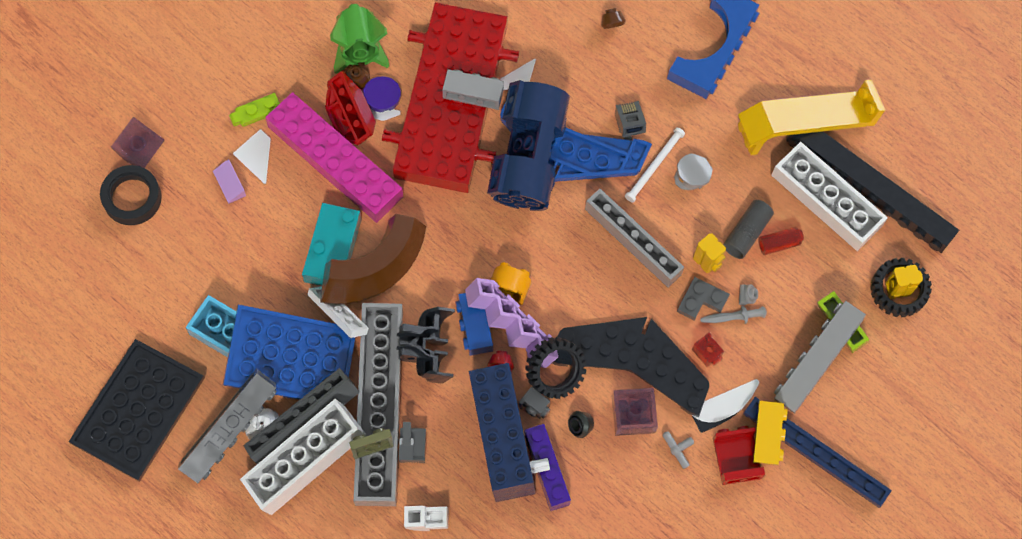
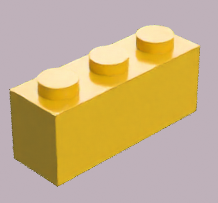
(769, 433)

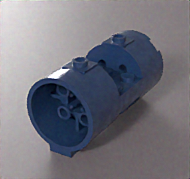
(536, 117)

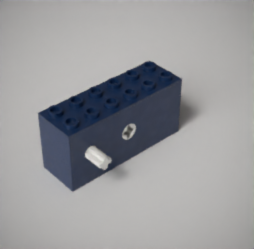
(503, 434)

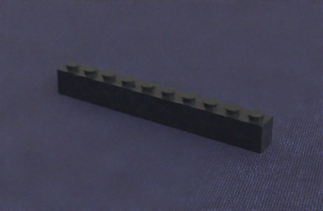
(880, 190)

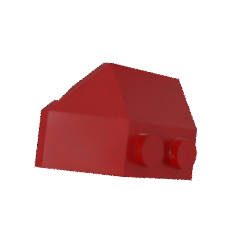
(349, 109)

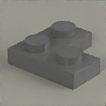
(701, 294)

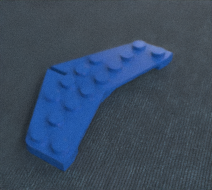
(594, 156)

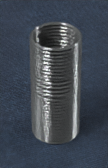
(748, 229)

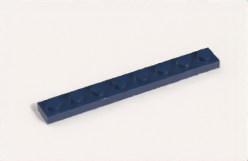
(828, 460)

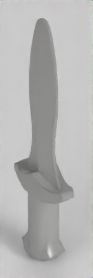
(743, 314)

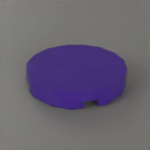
(382, 94)

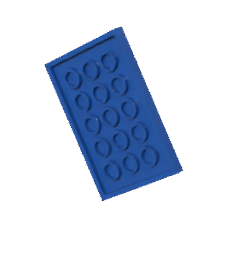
(287, 349)

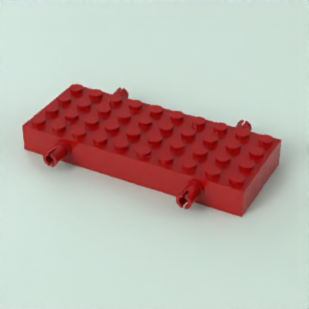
(442, 134)

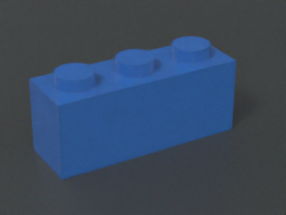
(476, 328)

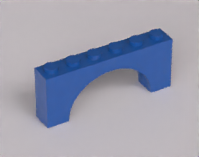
(702, 74)

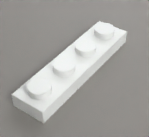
(340, 315)

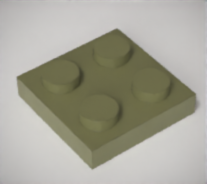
(378, 441)

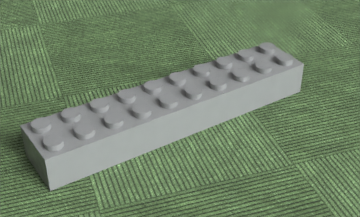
(379, 403)

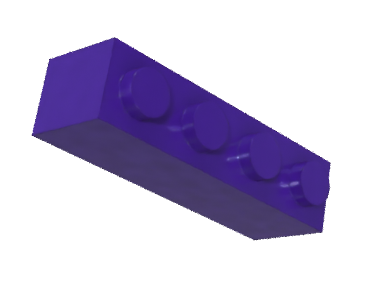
(551, 480)

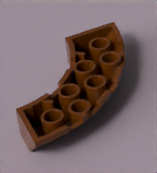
(376, 272)

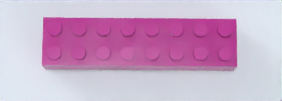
(334, 157)

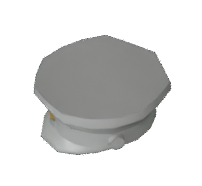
(692, 172)

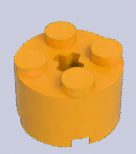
(512, 281)

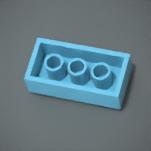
(213, 325)

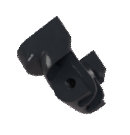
(413, 341)

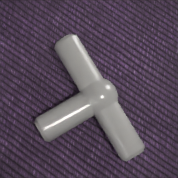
(676, 449)

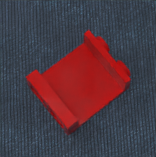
(736, 455)

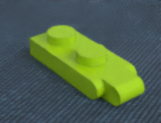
(254, 111)

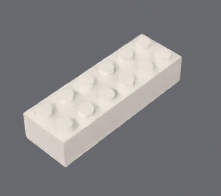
(829, 196)
(302, 457)

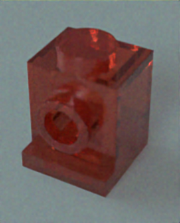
(704, 355)

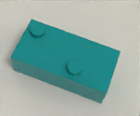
(332, 239)

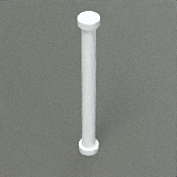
(678, 133)

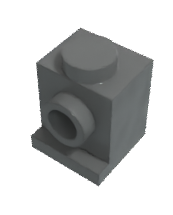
(535, 404)

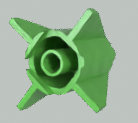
(358, 38)

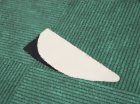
(724, 406)

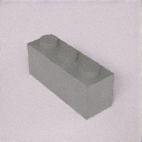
(473, 89)

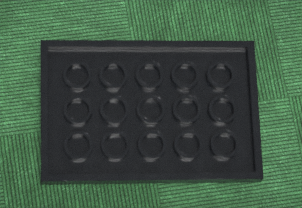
(137, 410)

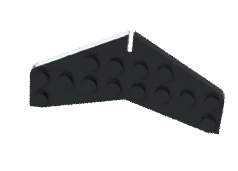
(648, 356)

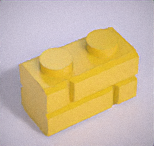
(709, 253)
(903, 281)

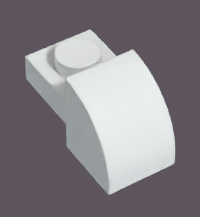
(425, 518)

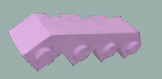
(504, 313)

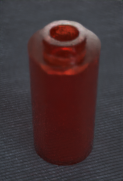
(780, 240)

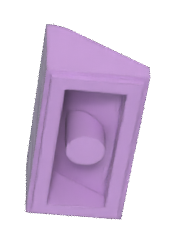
(229, 182)

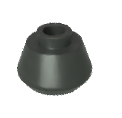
(580, 424)

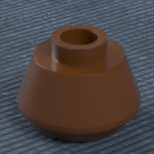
(612, 19)
(358, 75)

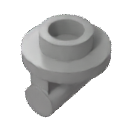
(748, 294)

